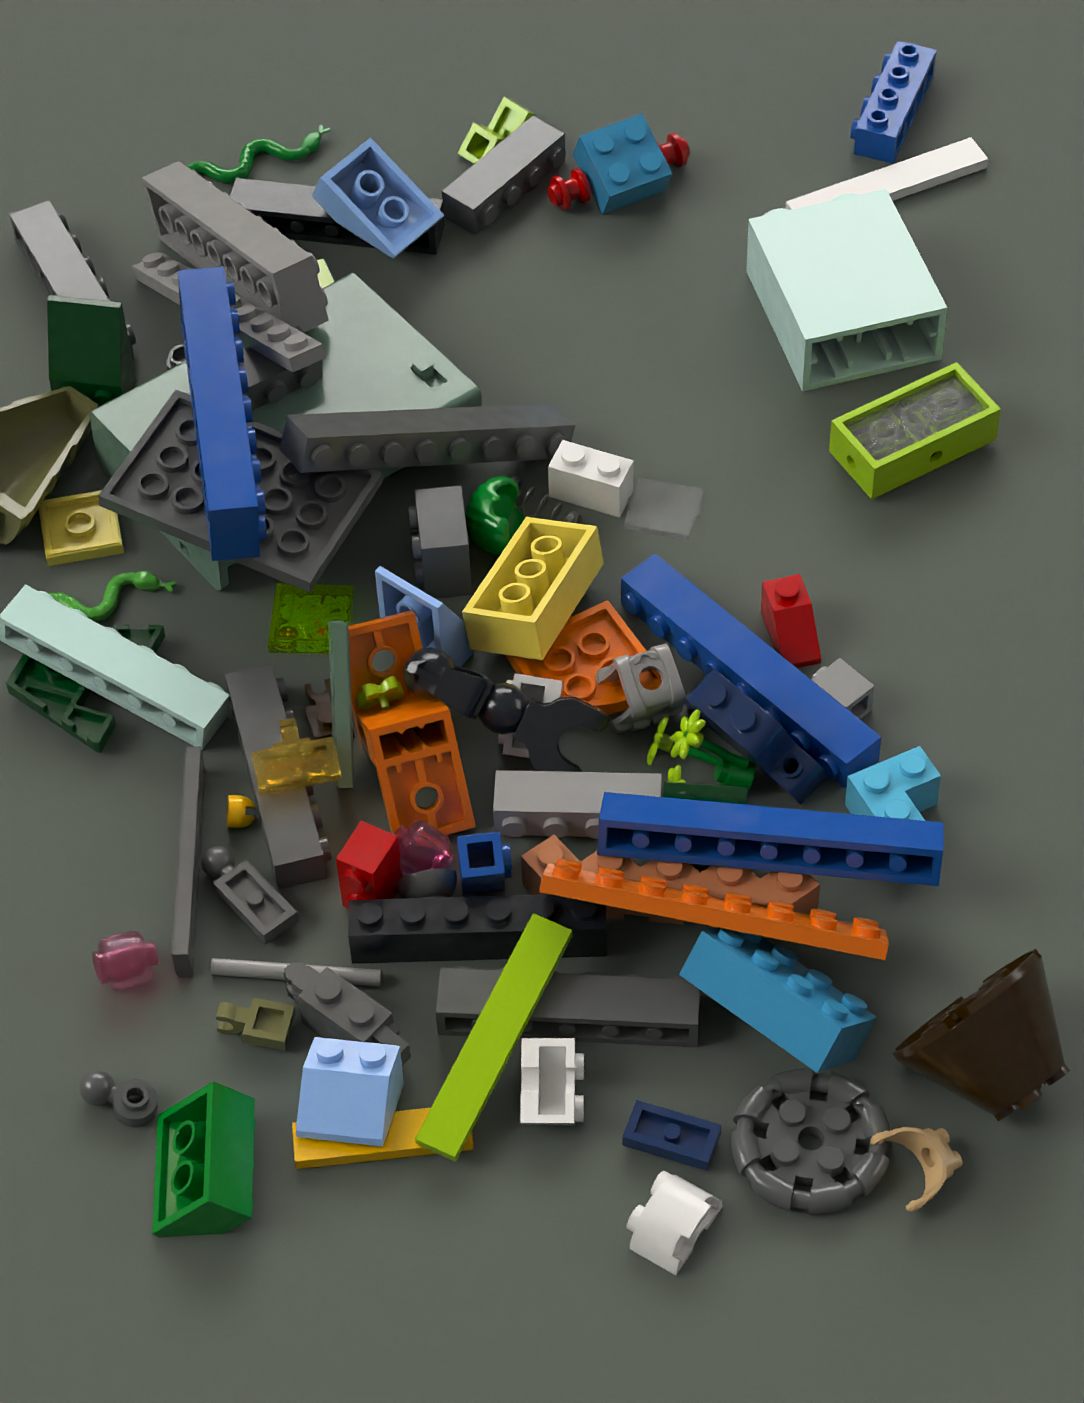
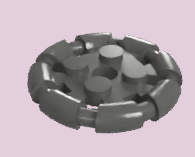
(804, 1117)

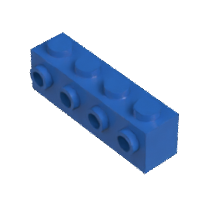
(893, 101)

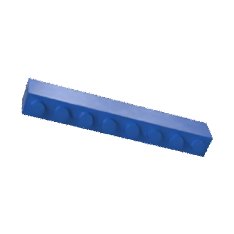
(718, 641)
(770, 838)

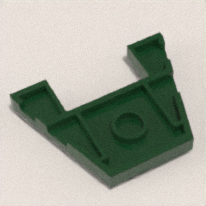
(62, 698)

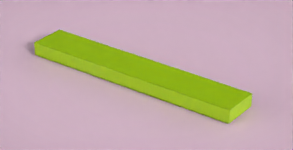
(493, 1037)

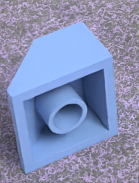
(349, 1091)

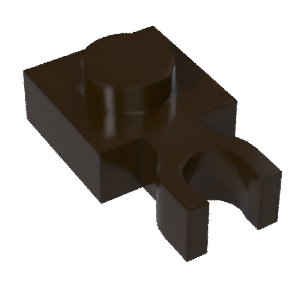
(320, 713)

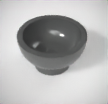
(428, 884)

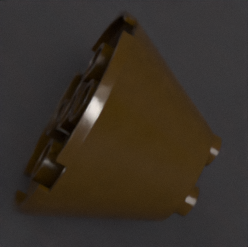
(993, 1043)

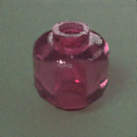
(423, 848)
(124, 960)

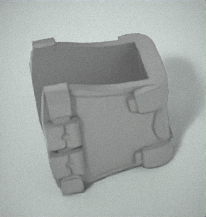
(645, 705)

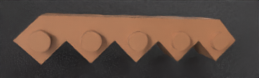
(785, 887)

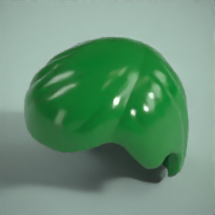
(493, 514)

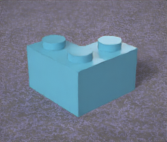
(894, 787)

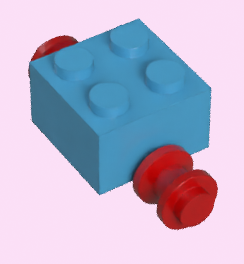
(619, 166)

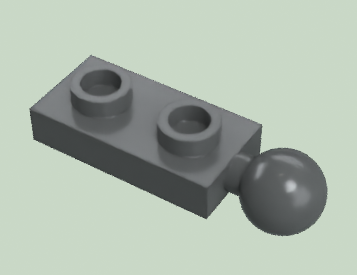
(248, 894)

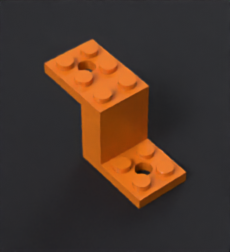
(411, 739)

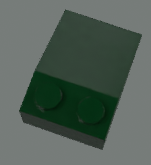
(89, 348)

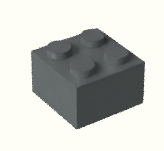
(440, 542)

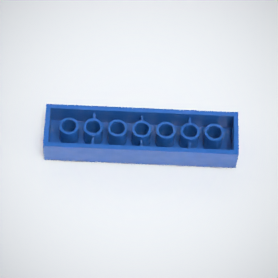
(221, 414)

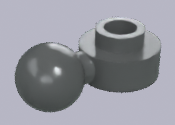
(99, 1088)

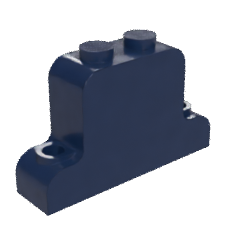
(754, 735)

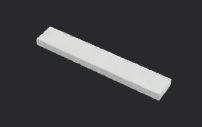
(908, 175)

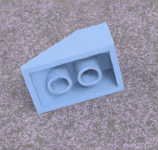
(376, 200)
(435, 621)

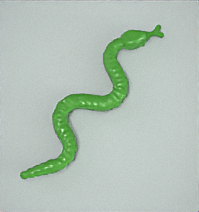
(142, 580)

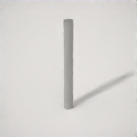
(276, 971)

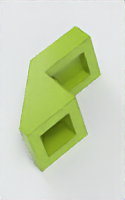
(483, 139)

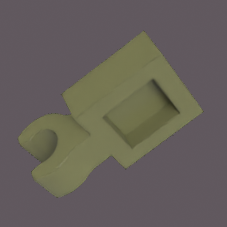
(261, 1025)

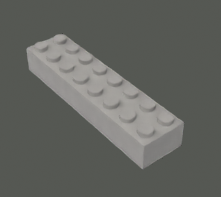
(219, 232)

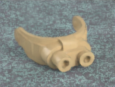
(932, 1151)

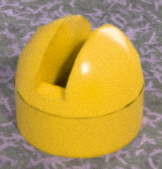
(236, 811)

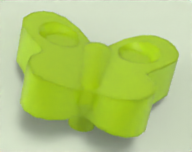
(374, 694)

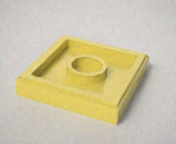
(78, 529)

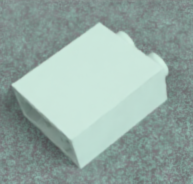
(845, 289)

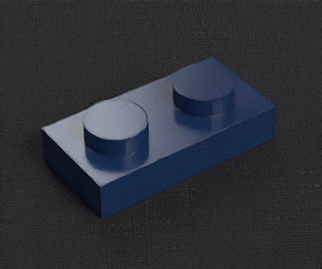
(671, 1135)

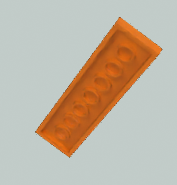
(731, 913)

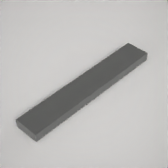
(188, 862)

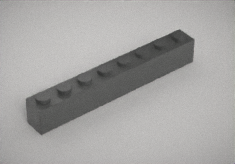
(424, 437)

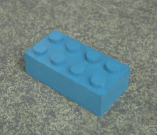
(779, 997)

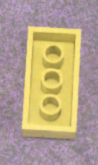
(533, 588)

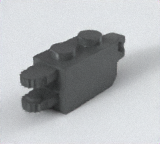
(339, 1009)

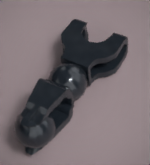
(503, 707)

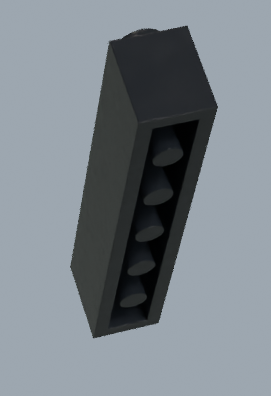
(301, 218)
(466, 927)

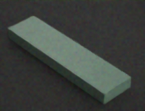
(341, 700)

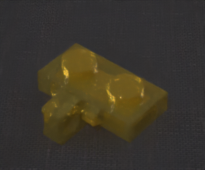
(295, 761)

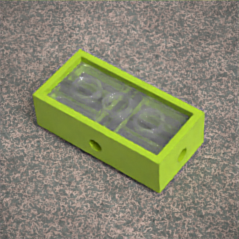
(914, 430)

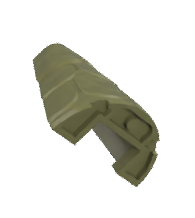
(36, 445)

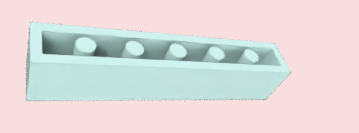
(114, 666)

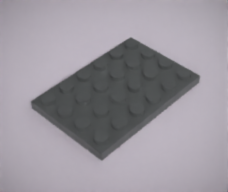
(304, 511)

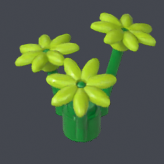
(729, 769)

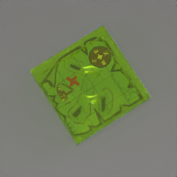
(302, 617)

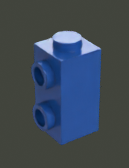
(483, 863)

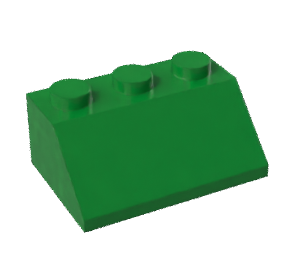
(204, 1163)

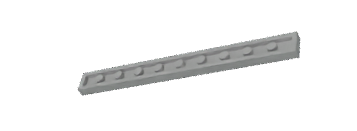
(257, 327)

